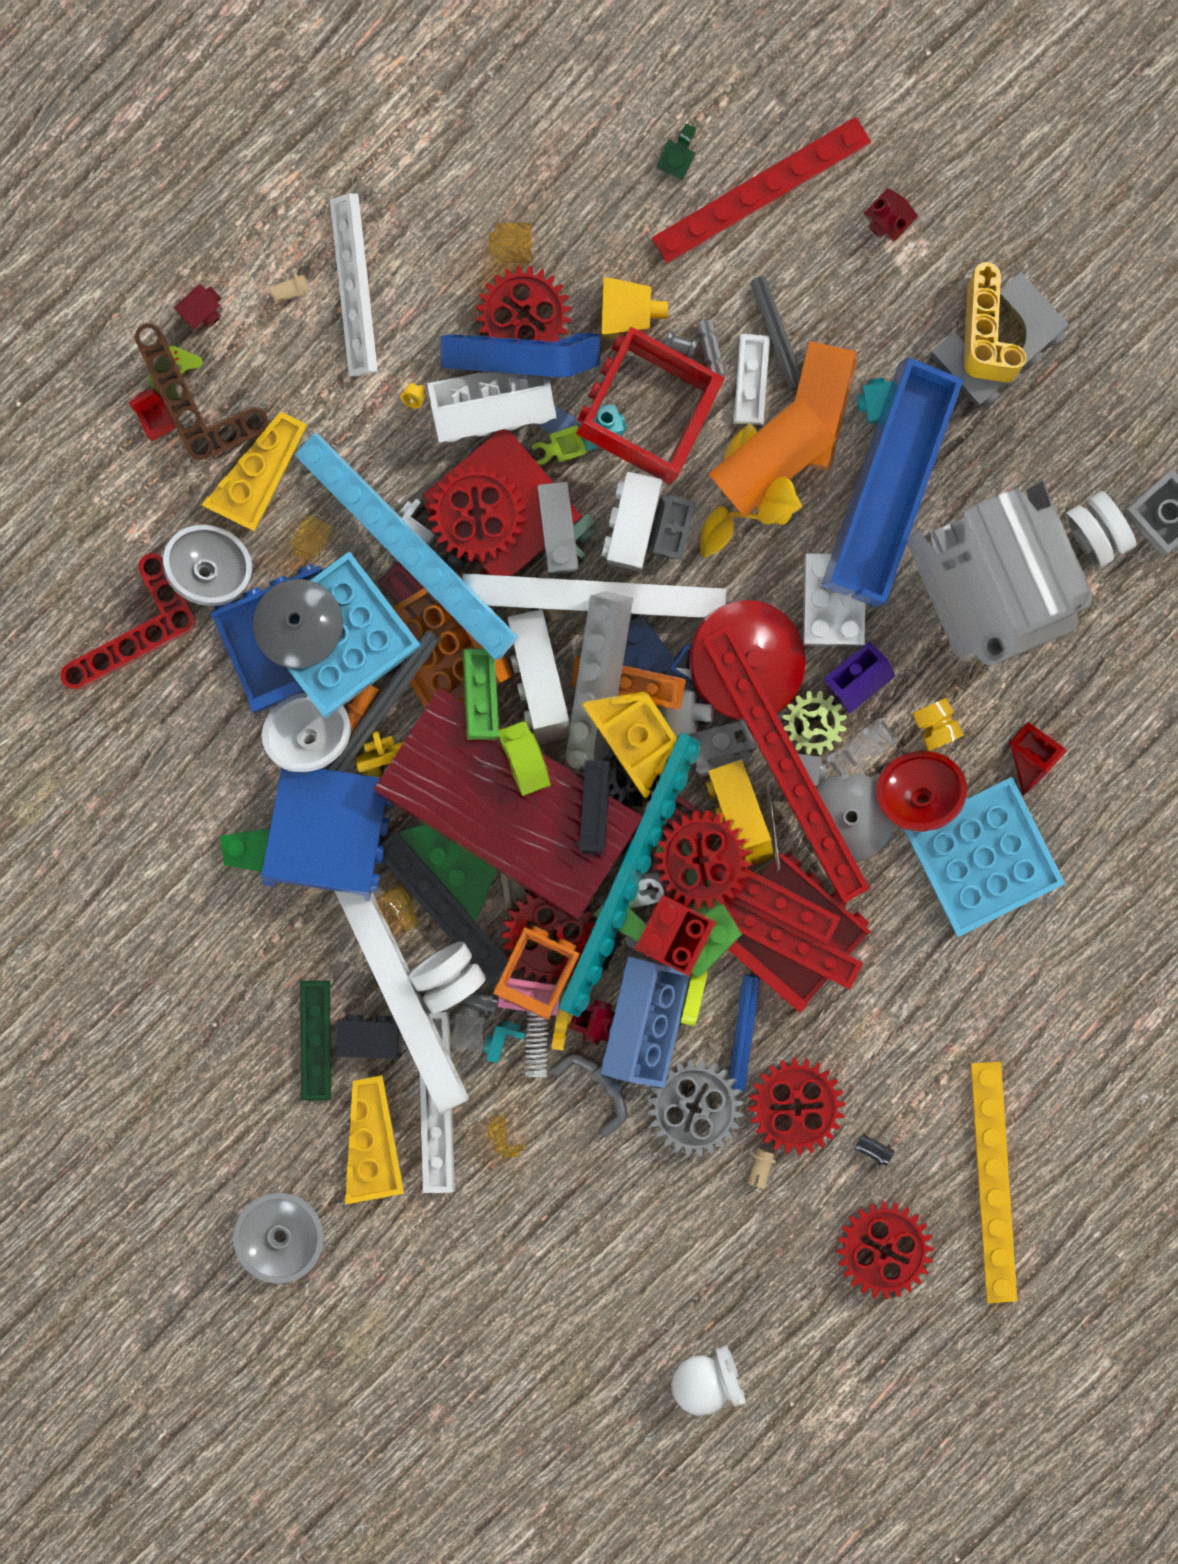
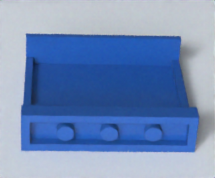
(260, 677)
(326, 832)

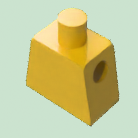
(628, 306)

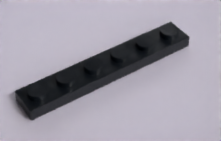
(443, 906)

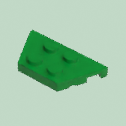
(457, 869)

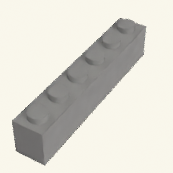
(598, 674)

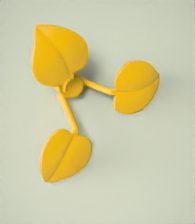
(776, 507)

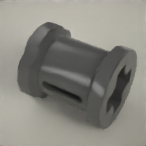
(681, 345)

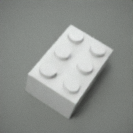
(632, 521)
(828, 615)

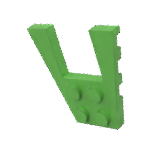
(721, 938)

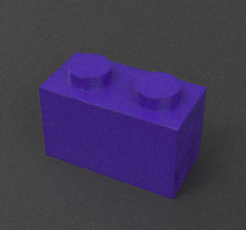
(859, 677)

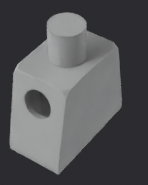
(687, 718)

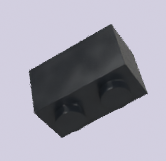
(368, 1038)

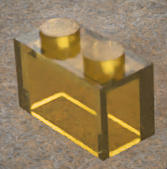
(511, 242)

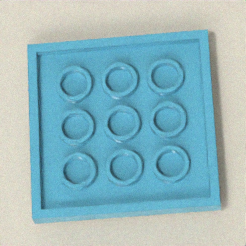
(370, 643)
(986, 858)

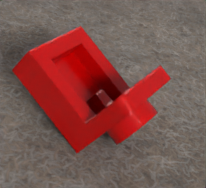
(152, 414)

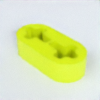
(693, 999)

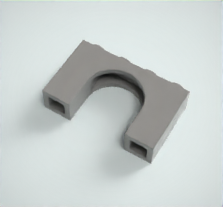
(1039, 326)

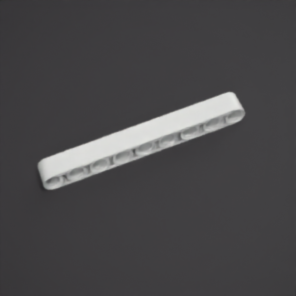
(575, 595)
(404, 1000)

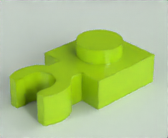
(563, 445)

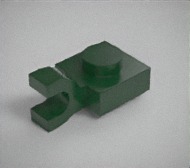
(676, 156)

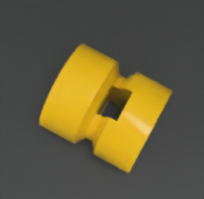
(938, 724)

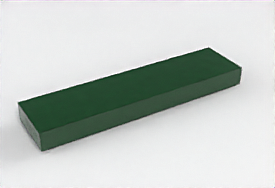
(315, 1040)

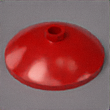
(920, 777)

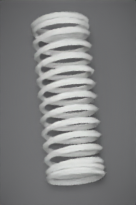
(538, 1051)

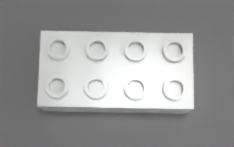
(489, 403)

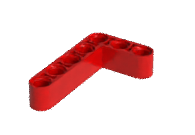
(138, 634)

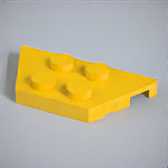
(634, 734)

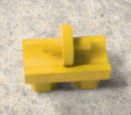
(377, 754)

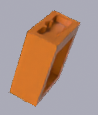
(540, 937)

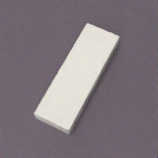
(751, 379)

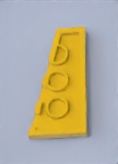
(255, 478)
(372, 1154)

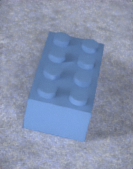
(645, 1023)

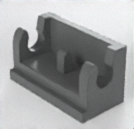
(671, 527)

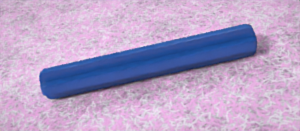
(744, 1031)

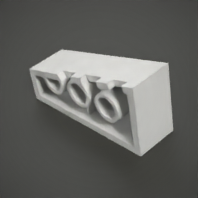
(539, 677)

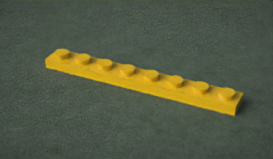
(993, 1182)

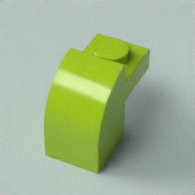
(524, 758)

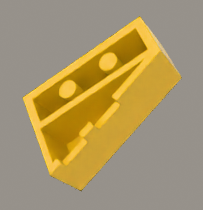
(738, 802)

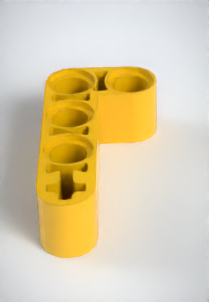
(987, 321)

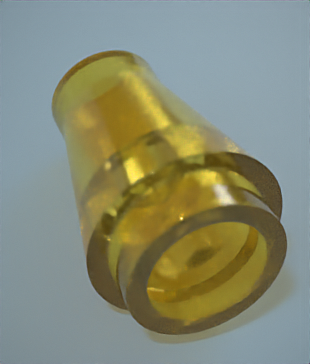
(399, 906)

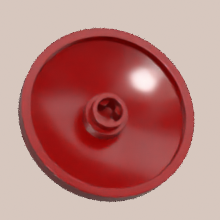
(767, 642)

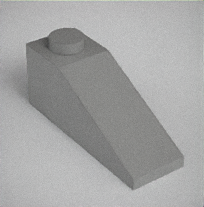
(558, 528)

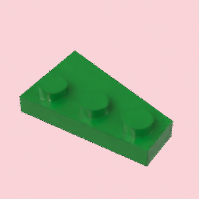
(245, 849)

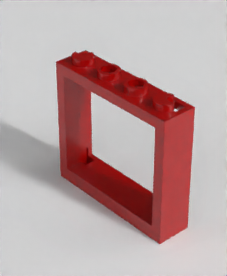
(672, 362)

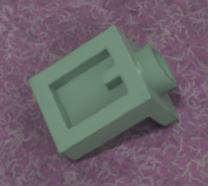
(582, 532)

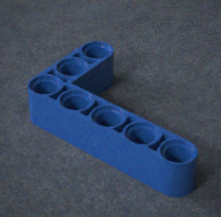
(521, 356)

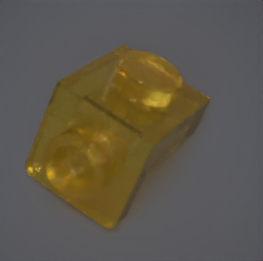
(311, 538)
(498, 1133)

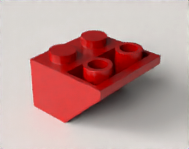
(675, 935)

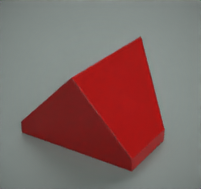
(1034, 755)

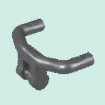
(612, 1088)

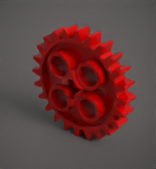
(541, 294)
(450, 517)
(730, 854)
(535, 957)
(797, 1134)
(871, 1273)

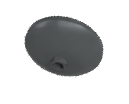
(300, 643)

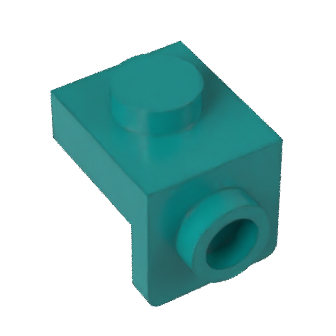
(494, 1044)

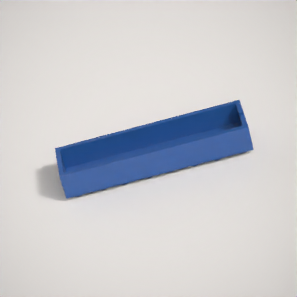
(892, 482)

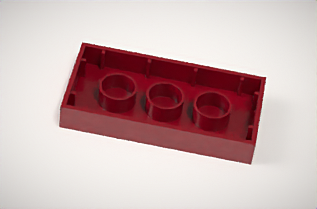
(473, 801)

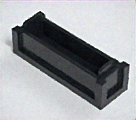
(595, 807)

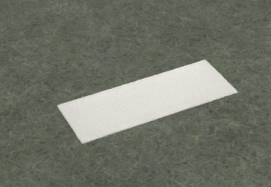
(772, 827)

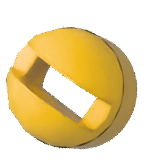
(413, 395)

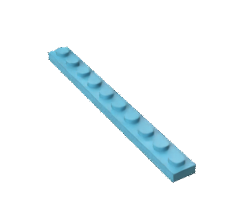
(406, 546)

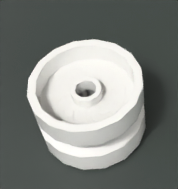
(1100, 529)
(447, 977)

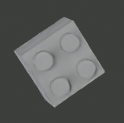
(1157, 513)

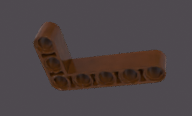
(187, 402)

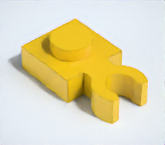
(562, 1019)

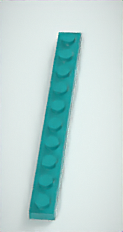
(633, 867)

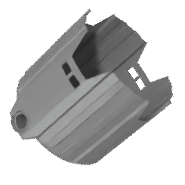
(1003, 576)

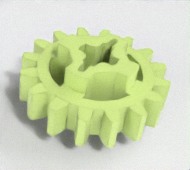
(806, 734)

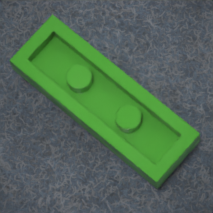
(480, 695)

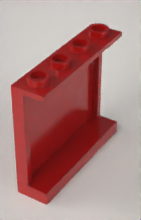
(509, 458)
(783, 975)

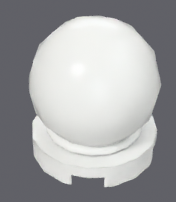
(705, 1383)

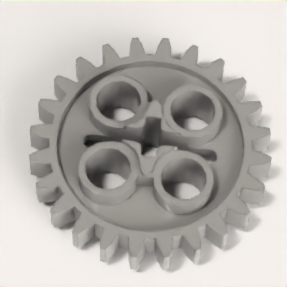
(720, 1119)

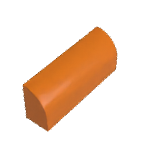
(826, 389)
(773, 452)

